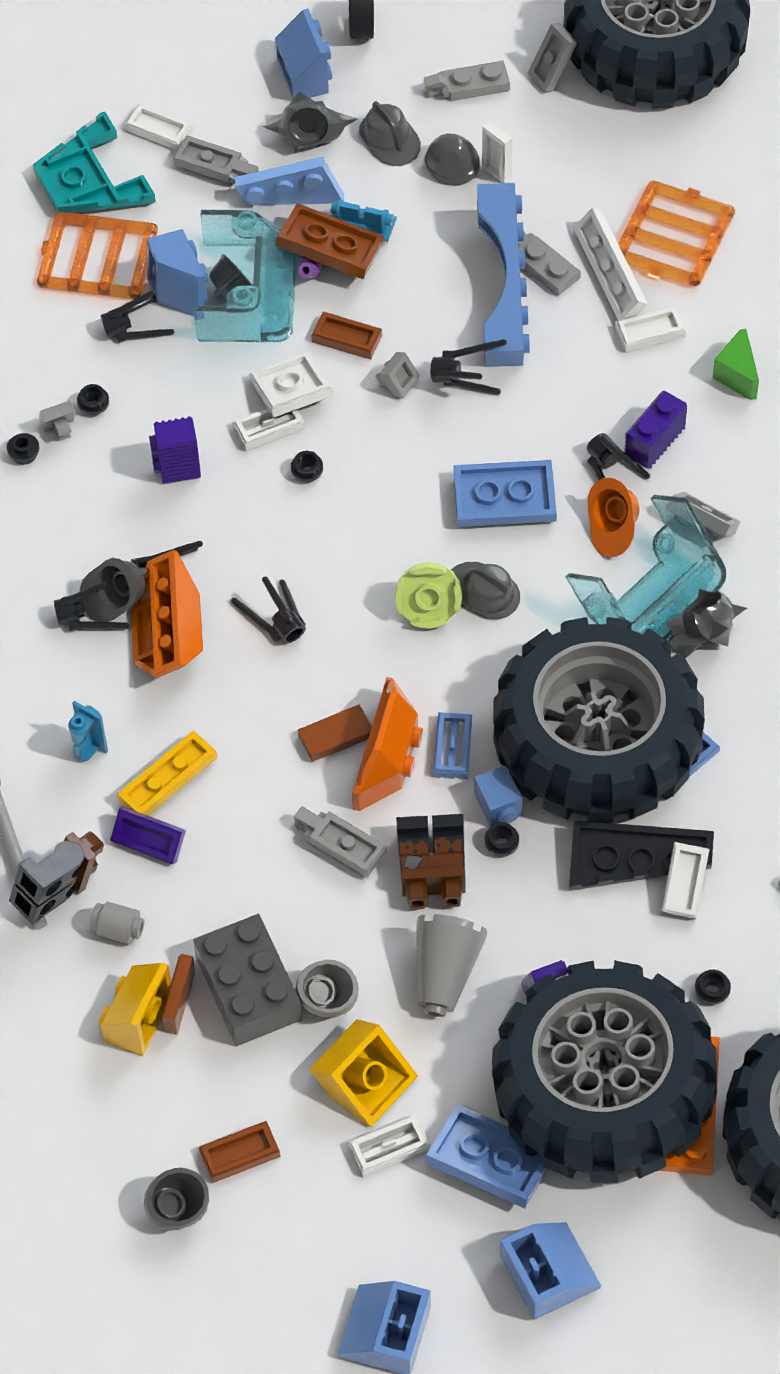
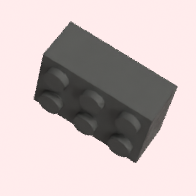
(247, 979)

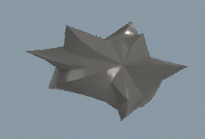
(310, 123)
(704, 620)

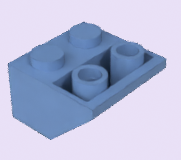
(304, 56)
(175, 271)
(547, 1267)
(386, 1325)

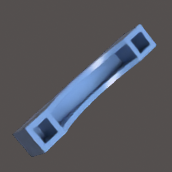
(498, 221)

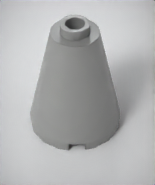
(445, 960)

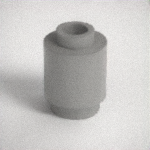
(117, 922)

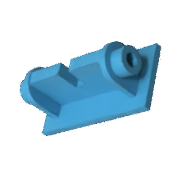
(369, 218)
(87, 732)

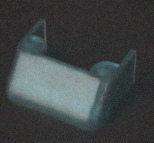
(255, 311)
(671, 586)

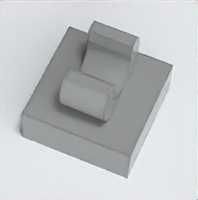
(398, 375)
(58, 418)

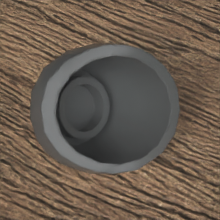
(452, 159)
(176, 1199)

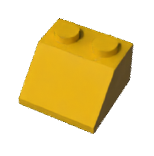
(136, 1007)
(364, 1071)

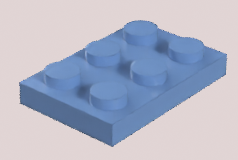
(504, 493)
(485, 1157)

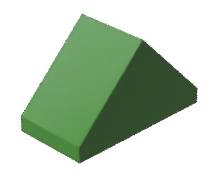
(737, 367)

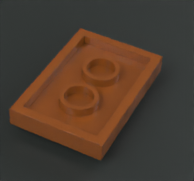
(329, 241)

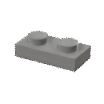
(552, 57)
(715, 521)

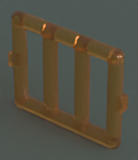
(90, 223)
(703, 256)

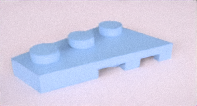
(290, 184)

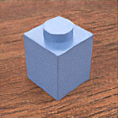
(498, 796)

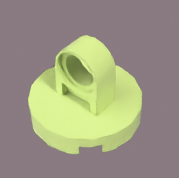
(428, 595)

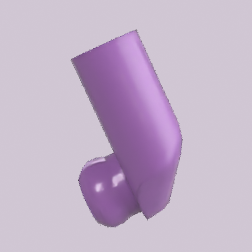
(309, 268)

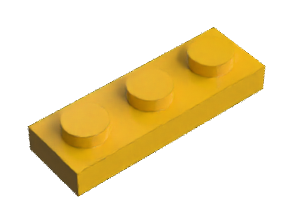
(168, 774)

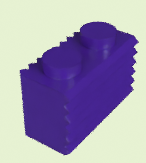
(656, 429)
(175, 450)

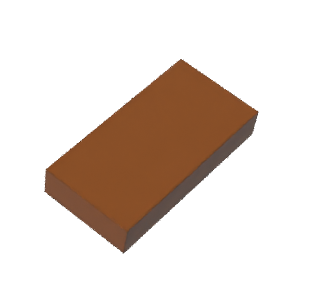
(347, 335)
(335, 733)
(178, 994)
(239, 1151)

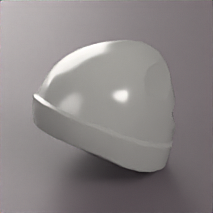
(327, 988)

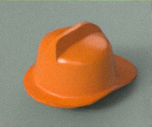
(612, 516)

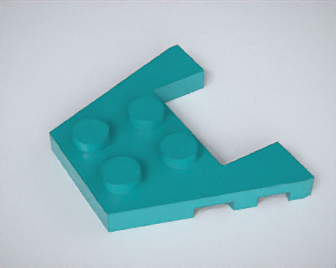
(78, 181)

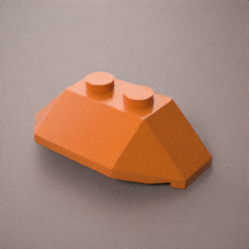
(166, 618)
(388, 748)

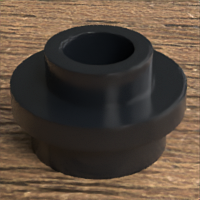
(92, 393)
(23, 455)
(306, 459)
(505, 831)
(715, 978)

